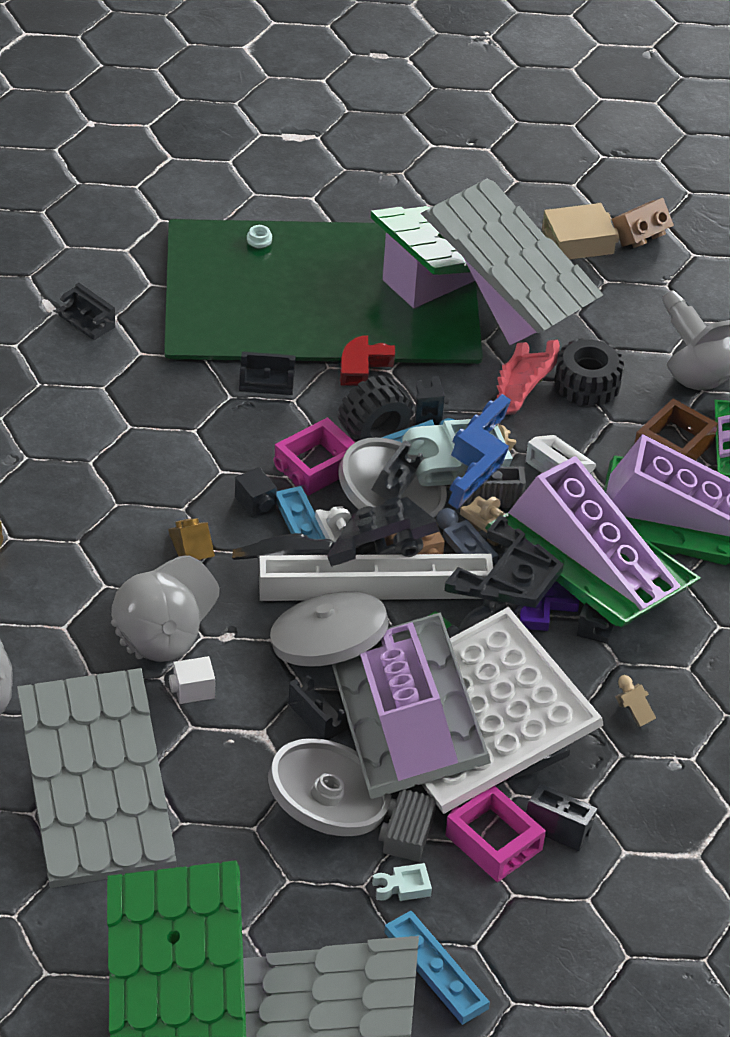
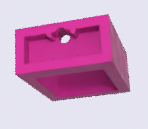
(322, 475)
(511, 856)

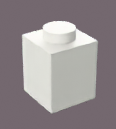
(193, 680)

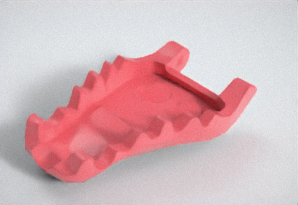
(524, 372)

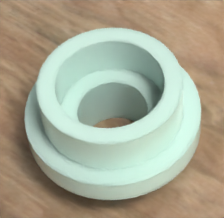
(259, 236)

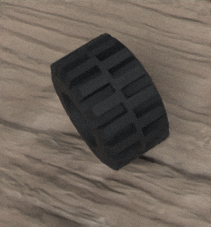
(589, 372)
(375, 409)

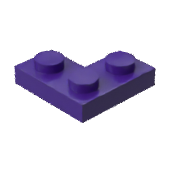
(555, 599)

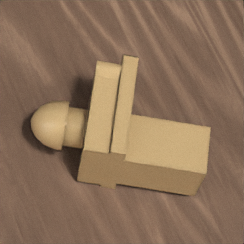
(635, 700)

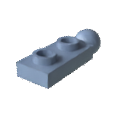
(462, 535)

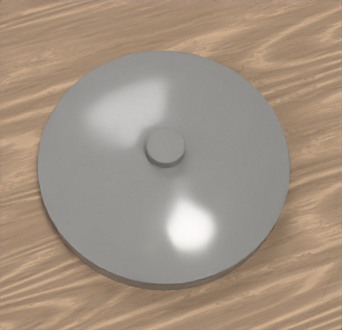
(364, 464)
(329, 628)
(325, 788)

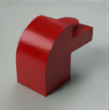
(360, 356)

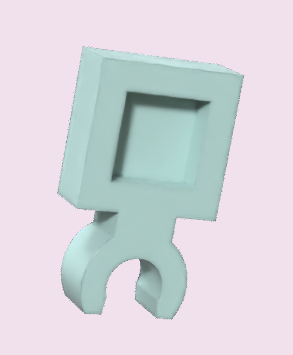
(407, 882)

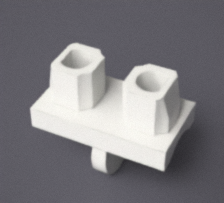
(332, 521)

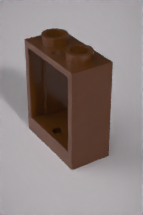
(689, 420)

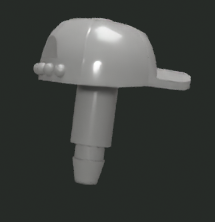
(707, 354)
(163, 609)

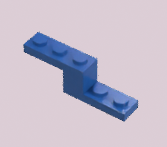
(479, 450)

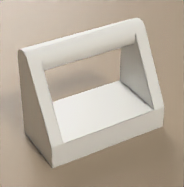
(543, 457)

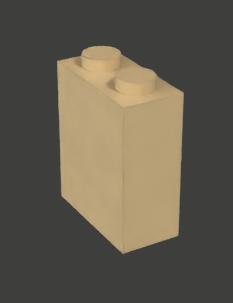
(581, 230)

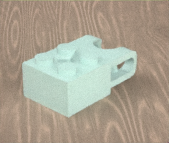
(437, 447)

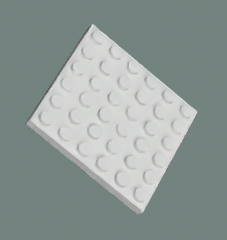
(520, 704)

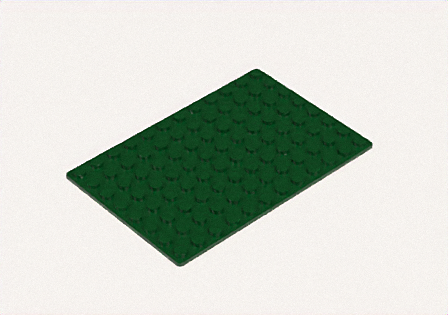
(302, 296)

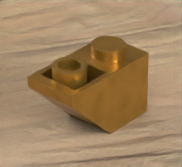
(192, 539)

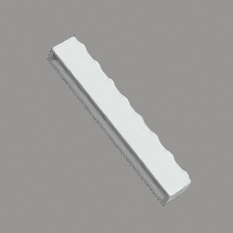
(377, 575)

